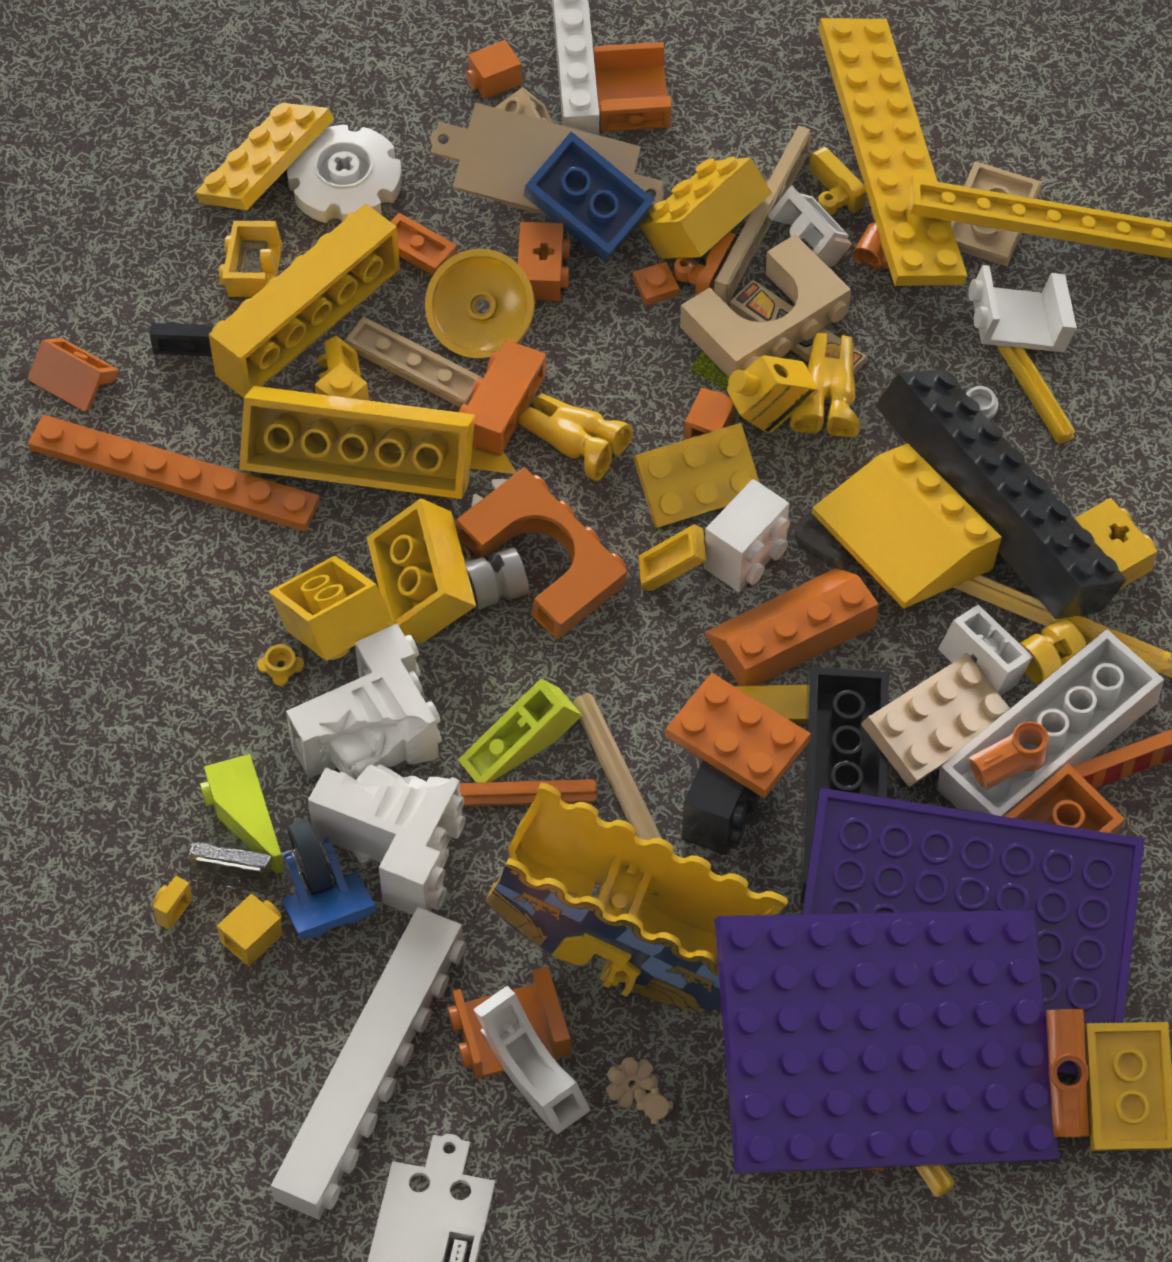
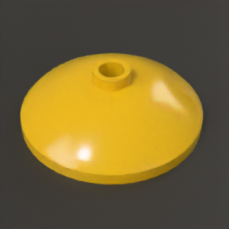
(466, 282)

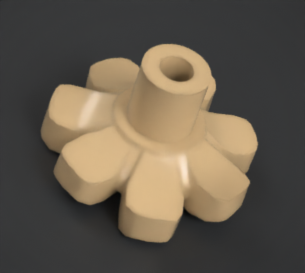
(630, 1081)

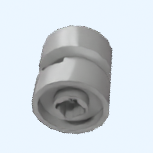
(497, 578)

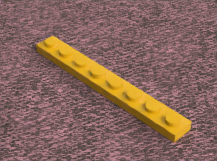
(1041, 218)

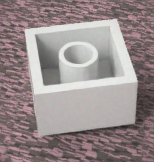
(747, 536)

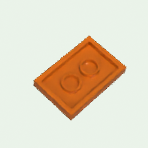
(737, 735)

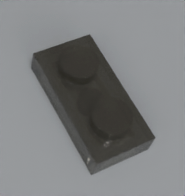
(230, 867)

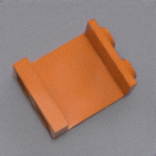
(632, 87)
(541, 1008)

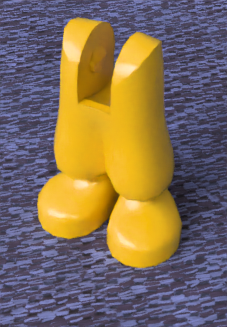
(836, 384)
(577, 433)

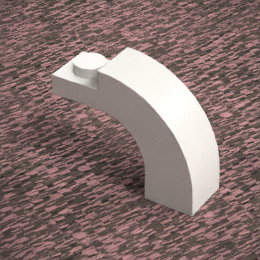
(528, 1062)

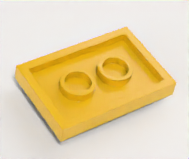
(695, 474)
(1129, 1086)

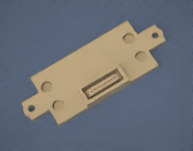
(508, 148)

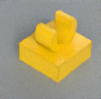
(337, 352)

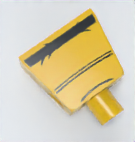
(770, 390)

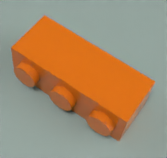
(504, 394)

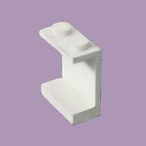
(1023, 317)

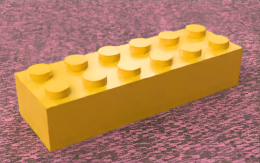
(305, 300)
(356, 442)

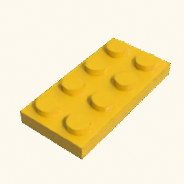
(264, 156)

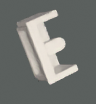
(813, 224)

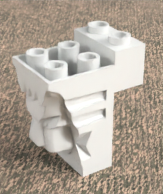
(371, 718)
(397, 824)

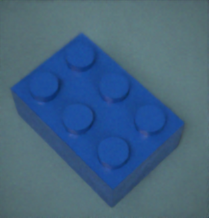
(588, 197)

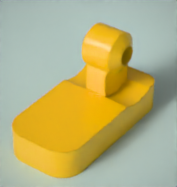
(839, 180)

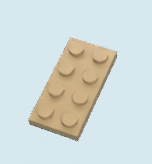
(935, 719)

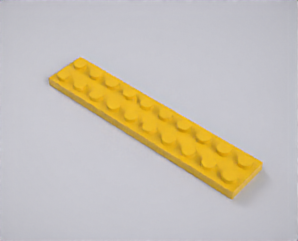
(889, 150)

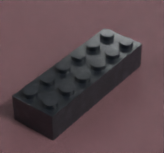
(839, 748)

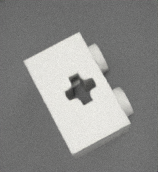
(989, 646)

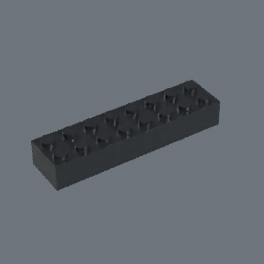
(974, 458)

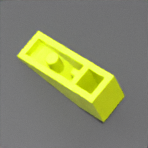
(521, 732)
(241, 805)

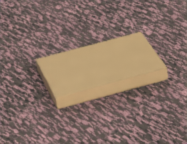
(988, 242)

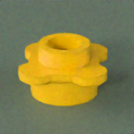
(278, 654)

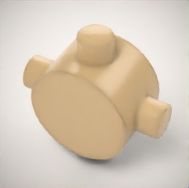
(654, 1105)

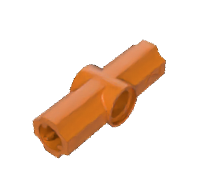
(1068, 1101)

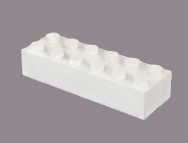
(1080, 708)

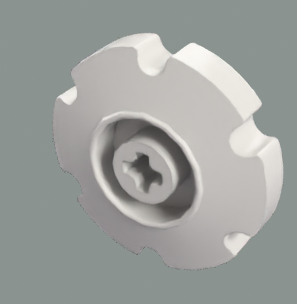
(344, 173)

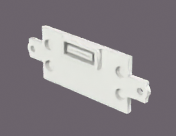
(420, 1224)

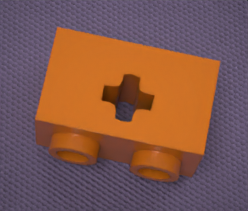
(542, 256)

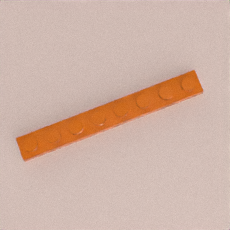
(174, 472)

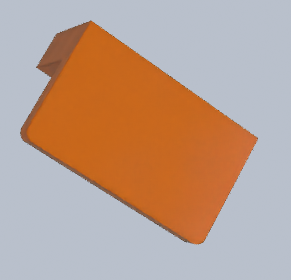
(70, 372)

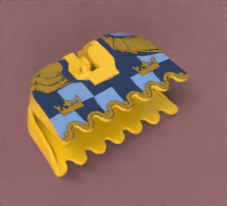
(650, 911)

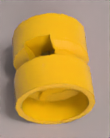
(1052, 649)

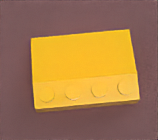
(908, 527)

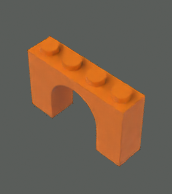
(525, 507)

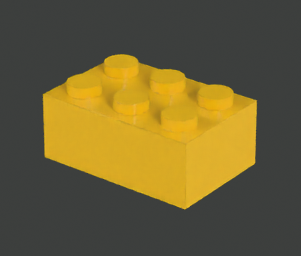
(705, 207)
(421, 570)
(331, 608)

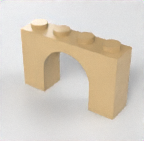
(737, 342)

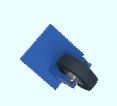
(327, 903)

